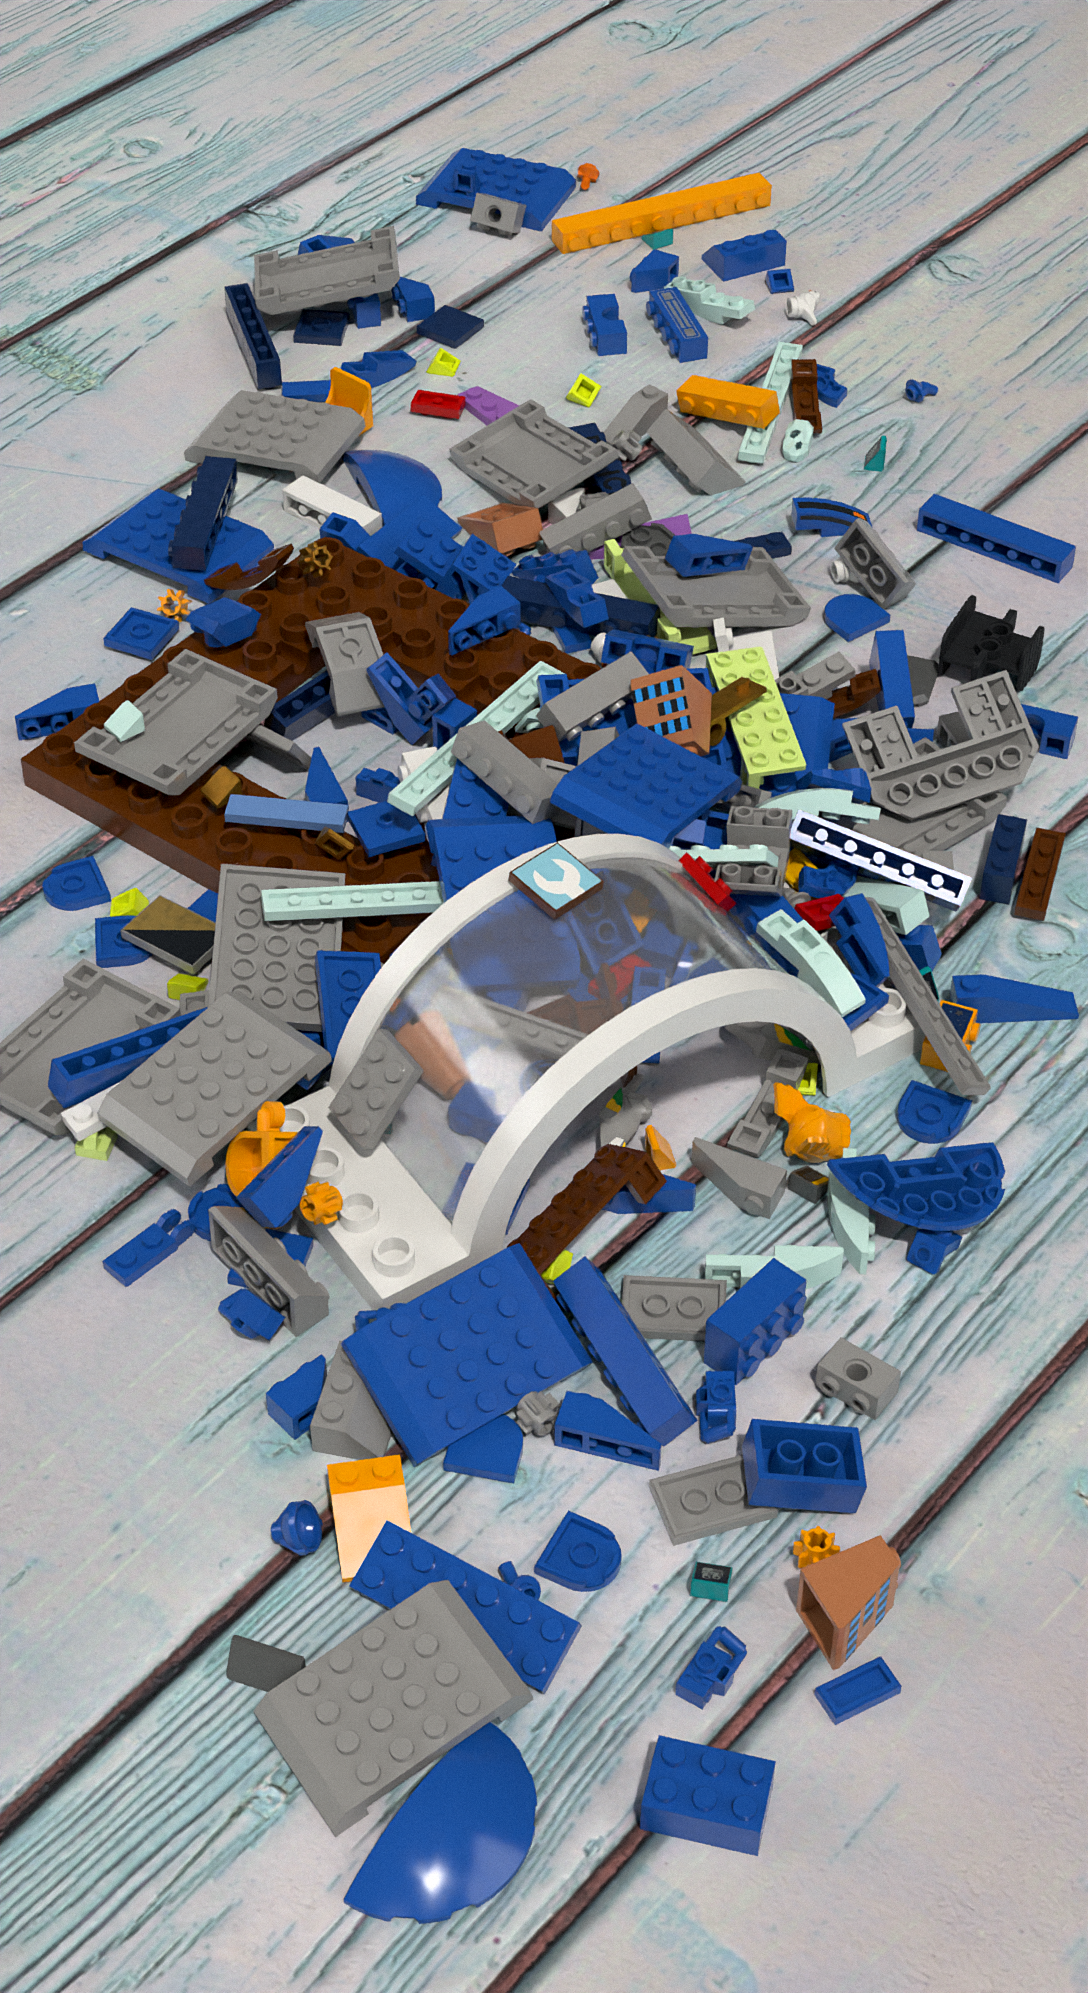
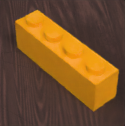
(728, 401)

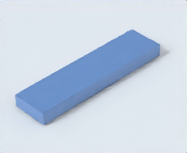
(286, 813)

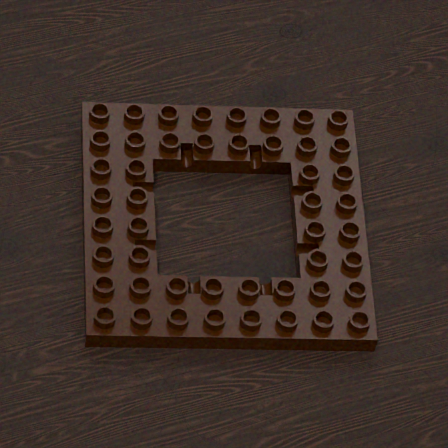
(190, 831)

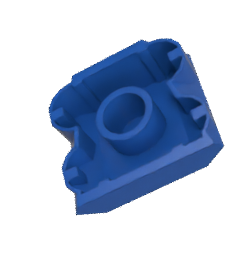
(224, 622)
(848, 779)

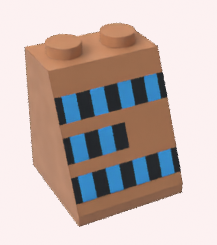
(674, 707)
(847, 1596)

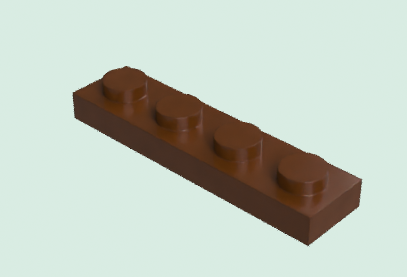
(1040, 874)

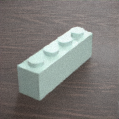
(901, 905)

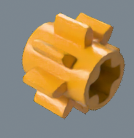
(169, 600)
(321, 1203)
(814, 1546)

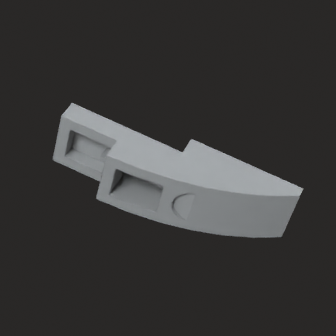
(818, 679)

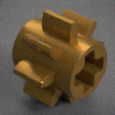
(314, 559)

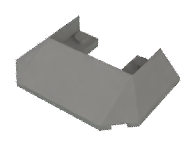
(989, 762)

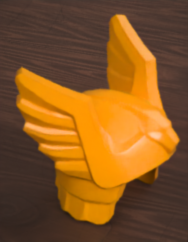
(813, 1131)

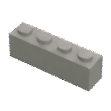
(598, 522)
(592, 698)
(506, 770)

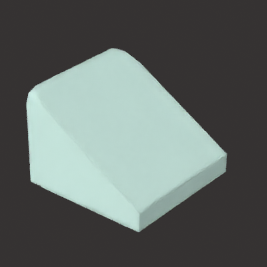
(125, 722)

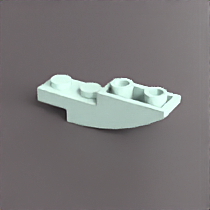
(711, 305)
(828, 800)
(814, 959)
(851, 1221)
(813, 1263)

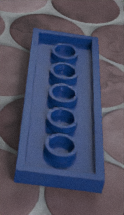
(524, 1629)

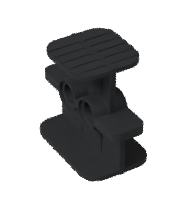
(989, 645)

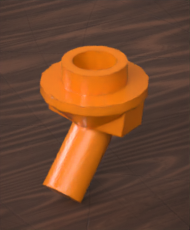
(588, 174)

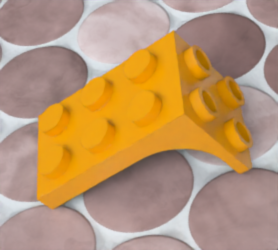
(351, 392)

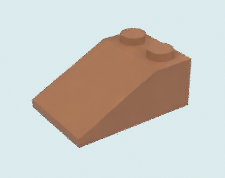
(505, 526)

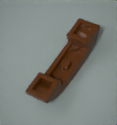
(805, 392)
(233, 578)
(860, 691)

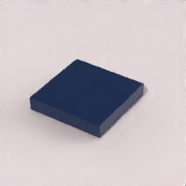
(450, 326)
(321, 327)

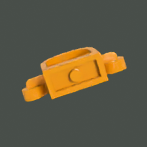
(253, 1150)

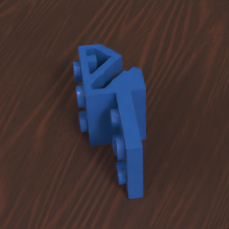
(454, 567)

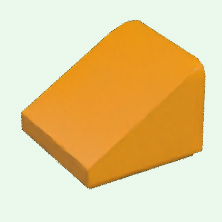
(659, 1149)

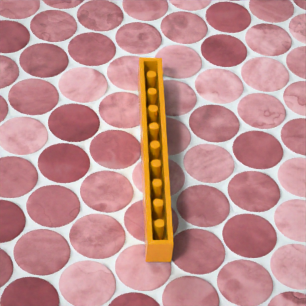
(661, 213)

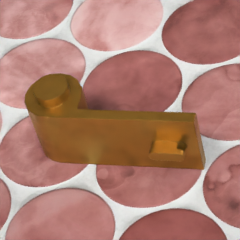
(730, 700)

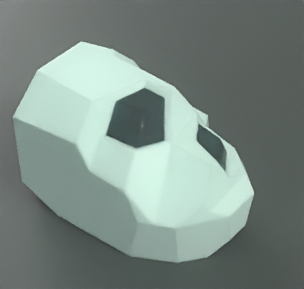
(797, 440)

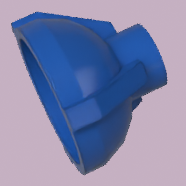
(298, 1528)

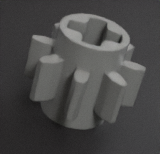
(627, 445)
(537, 1413)

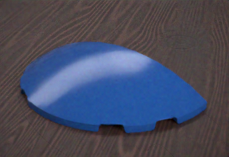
(392, 480)
(929, 1193)
(453, 1836)

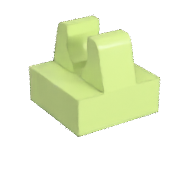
(97, 1145)

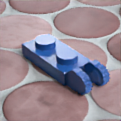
(148, 1248)

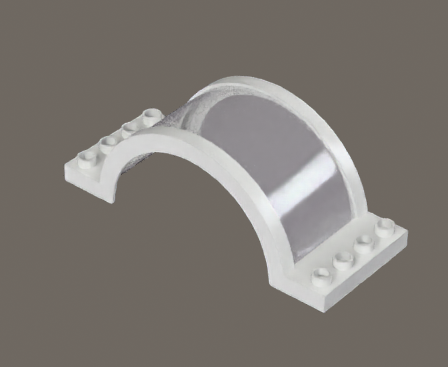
(527, 1028)

